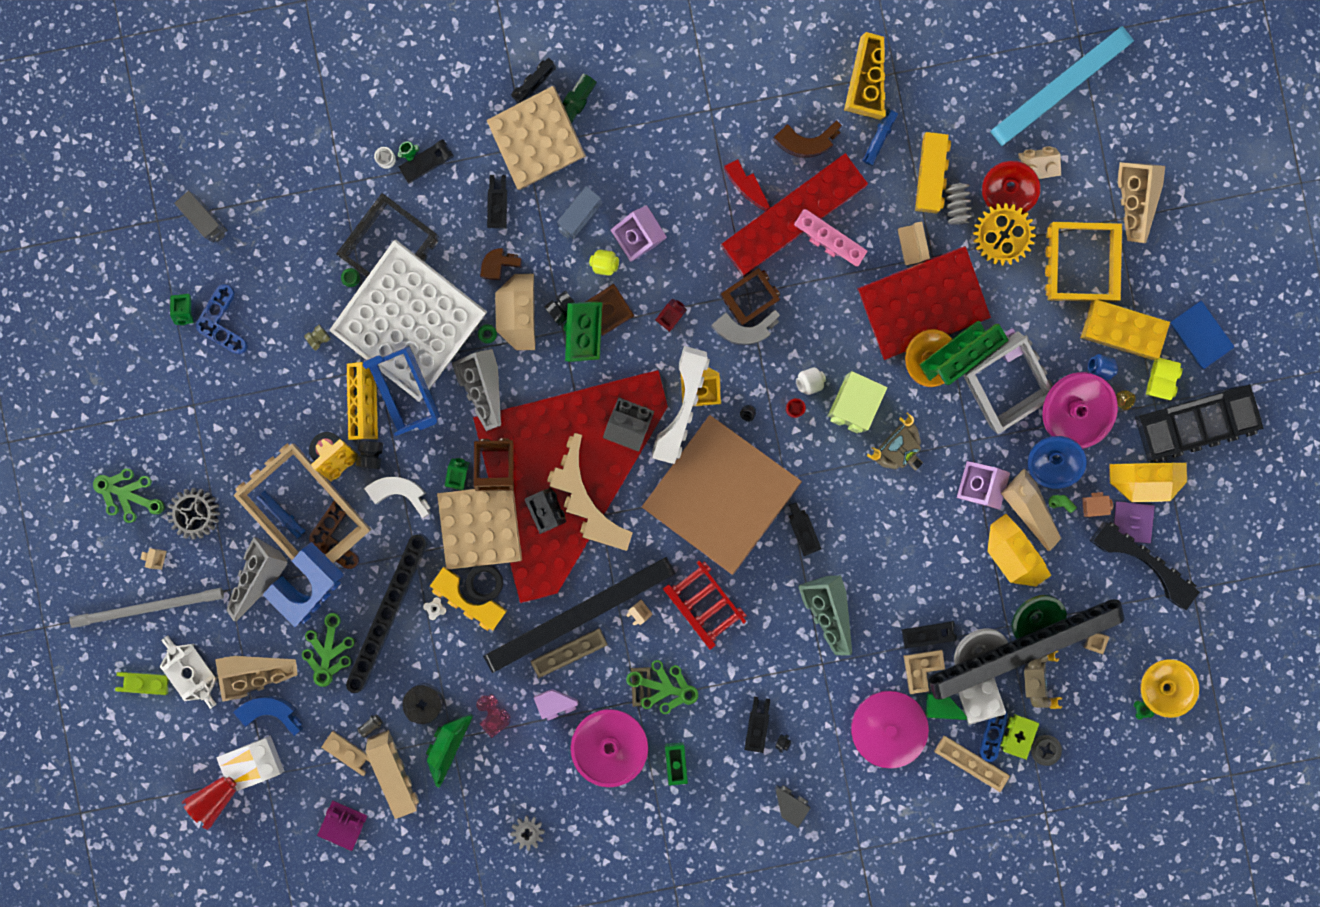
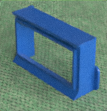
(388, 399)

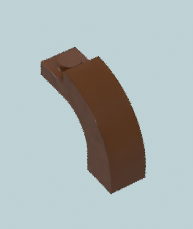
(803, 147)

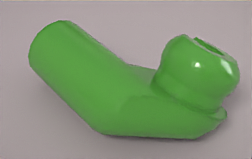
(1062, 501)

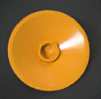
(919, 350)

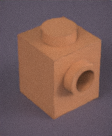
(1097, 505)

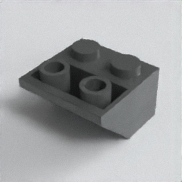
(628, 424)

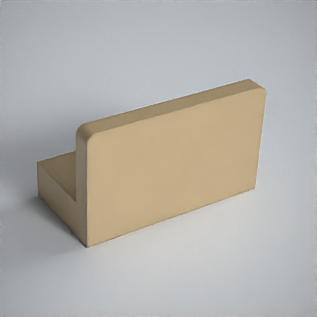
(913, 244)

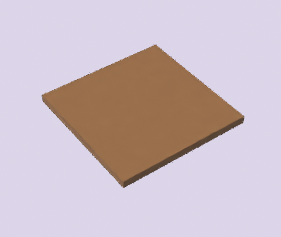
(721, 494)

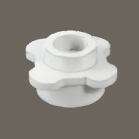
(435, 603)

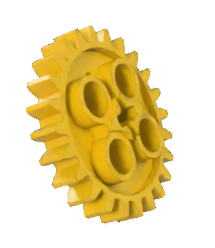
(989, 224)

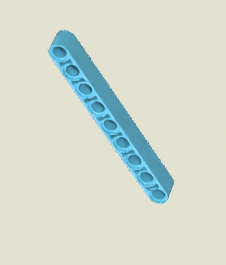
(1062, 86)

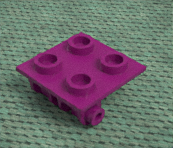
(342, 825)

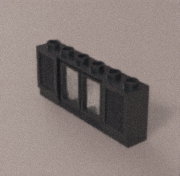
(1199, 423)

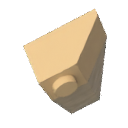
(1140, 193)
(1029, 504)
(244, 674)

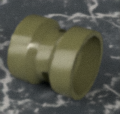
(317, 337)

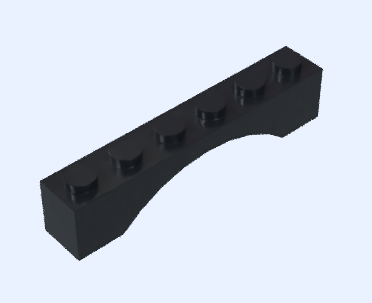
(1176, 589)

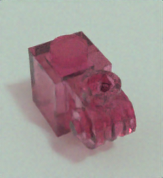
(496, 719)

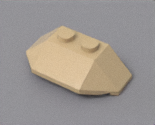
(517, 311)

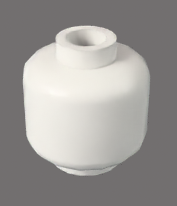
(810, 381)

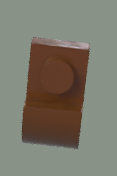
(495, 260)

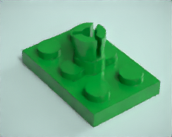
(583, 331)

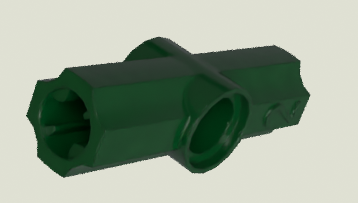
(577, 98)

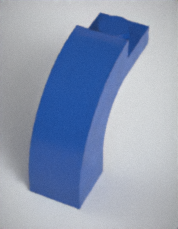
(269, 706)

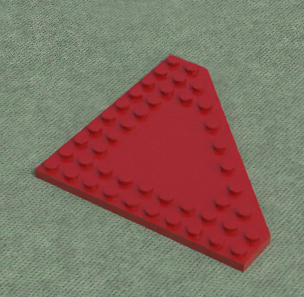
(540, 442)

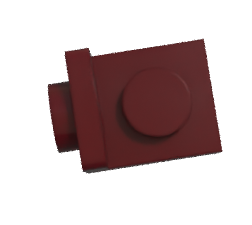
(671, 314)

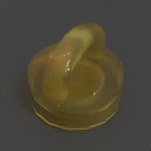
(1125, 399)

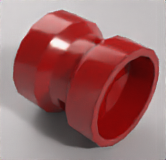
(795, 408)

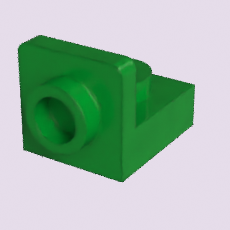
(181, 309)
(457, 473)

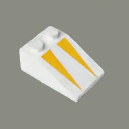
(251, 763)

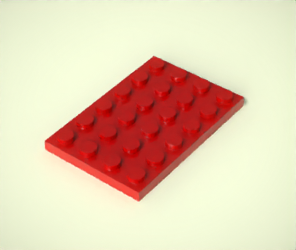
(924, 297)

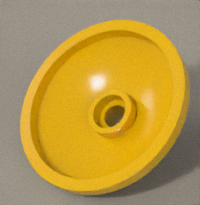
(1182, 689)

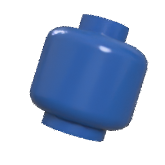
(1103, 366)

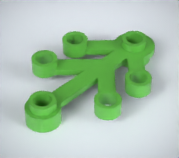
(125, 494)
(327, 652)
(665, 688)

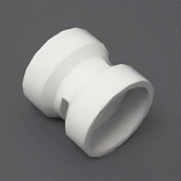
(383, 154)

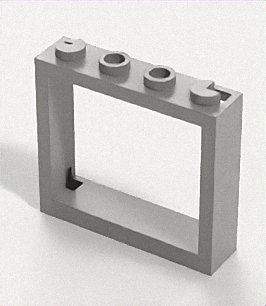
(1026, 406)

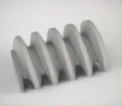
(958, 204)

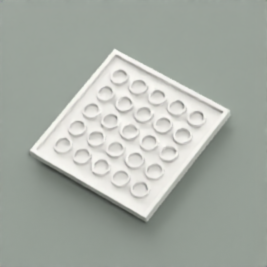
(403, 307)

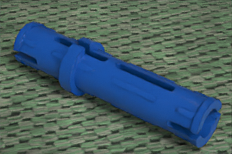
(883, 130)
(286, 520)

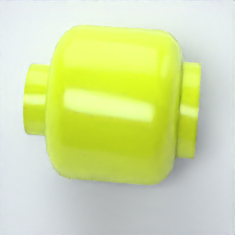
(604, 262)

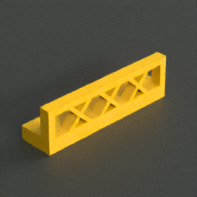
(365, 402)

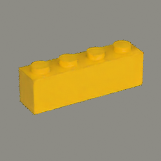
(931, 172)

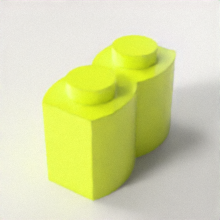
(1163, 379)

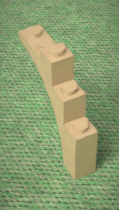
(569, 480)

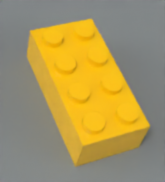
(1125, 330)

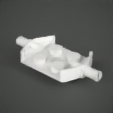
(202, 679)

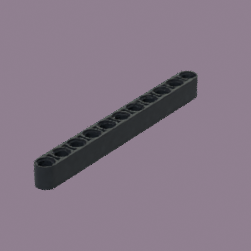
(579, 614)
(1026, 649)

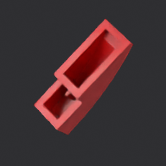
(746, 185)

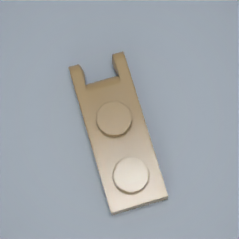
(345, 752)

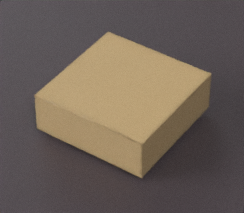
(1097, 643)

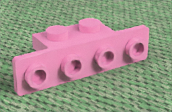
(830, 238)

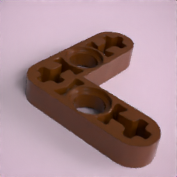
(328, 540)

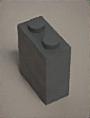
(201, 217)

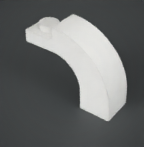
(388, 486)

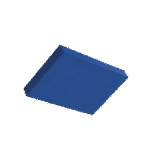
(1201, 335)

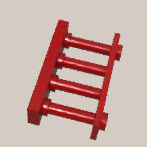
(698, 621)

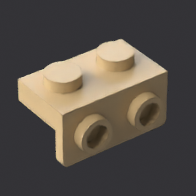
(1044, 162)

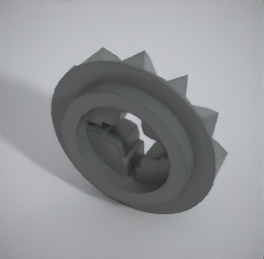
(1048, 759)

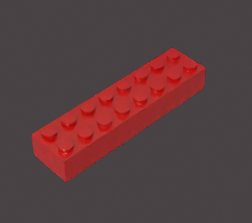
(776, 226)

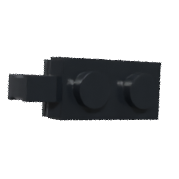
(534, 80)
(803, 530)

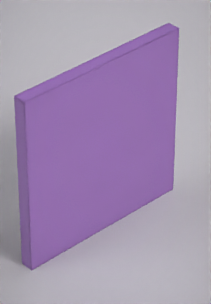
(1135, 520)

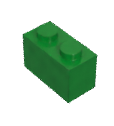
(676, 763)

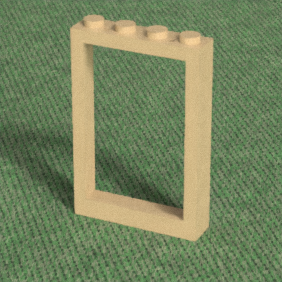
(271, 465)

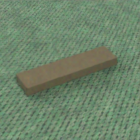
(569, 653)

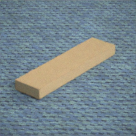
(971, 763)

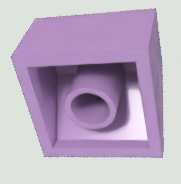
(638, 233)
(983, 485)

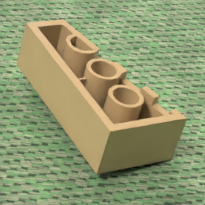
(391, 774)

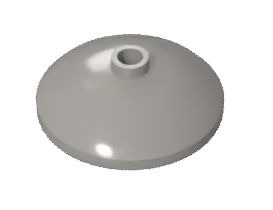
(978, 643)

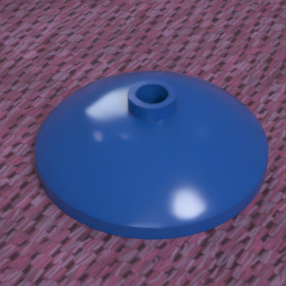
(1059, 471)

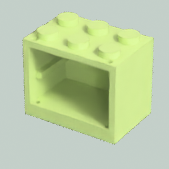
(856, 402)

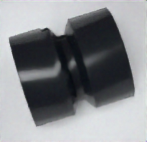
(558, 308)
(369, 454)

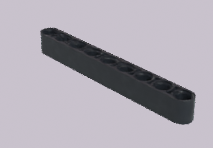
(380, 620)

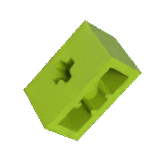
(1021, 746)

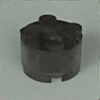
(416, 712)

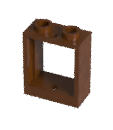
(734, 308)
(493, 484)

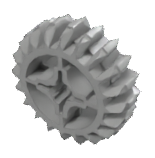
(190, 521)

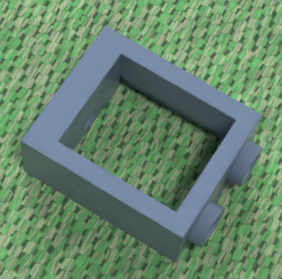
(579, 213)

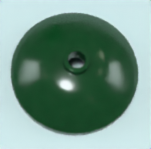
(1037, 614)

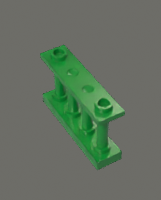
(963, 352)

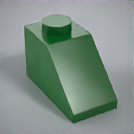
(943, 708)

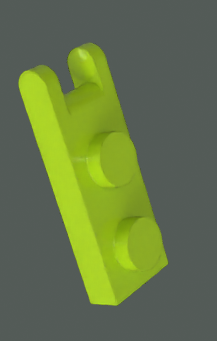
(143, 683)

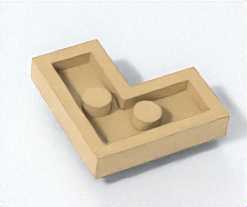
(917, 666)

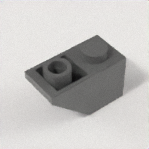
(791, 807)

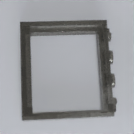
(369, 219)

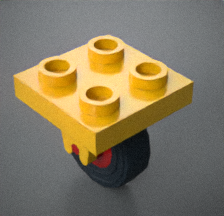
(331, 455)

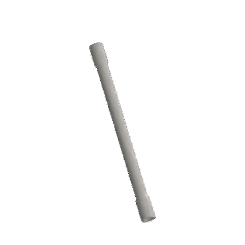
(87, 619)

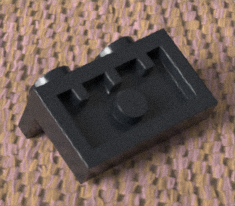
(545, 510)

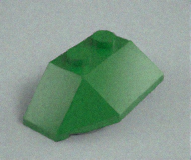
(446, 746)

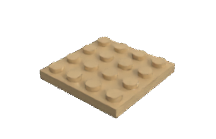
(536, 138)
(479, 528)

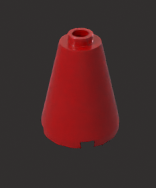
(210, 801)

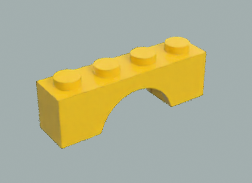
(447, 585)

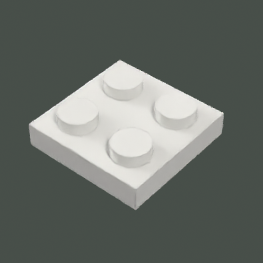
(982, 702)

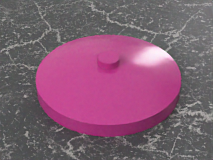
(1080, 408)
(889, 729)
(609, 748)

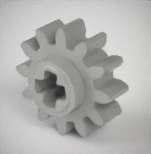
(534, 836)

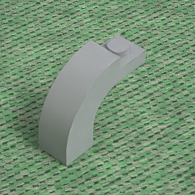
(741, 335)

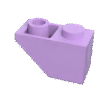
(553, 702)

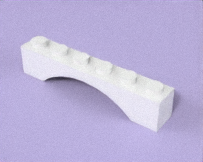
(668, 441)

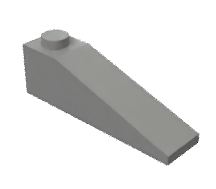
(481, 380)
(260, 570)

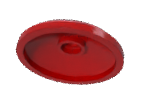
(1023, 192)

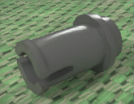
(373, 723)

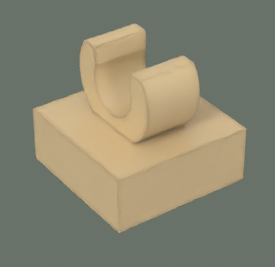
(154, 558)
(639, 612)

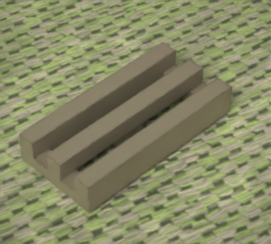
(640, 670)

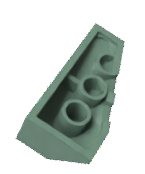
(829, 605)

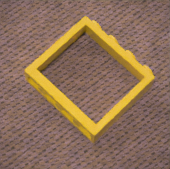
(1115, 255)

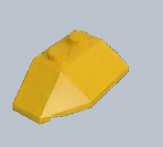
(1148, 480)
(1015, 553)

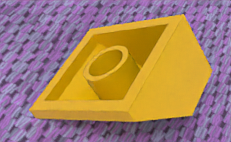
(710, 390)

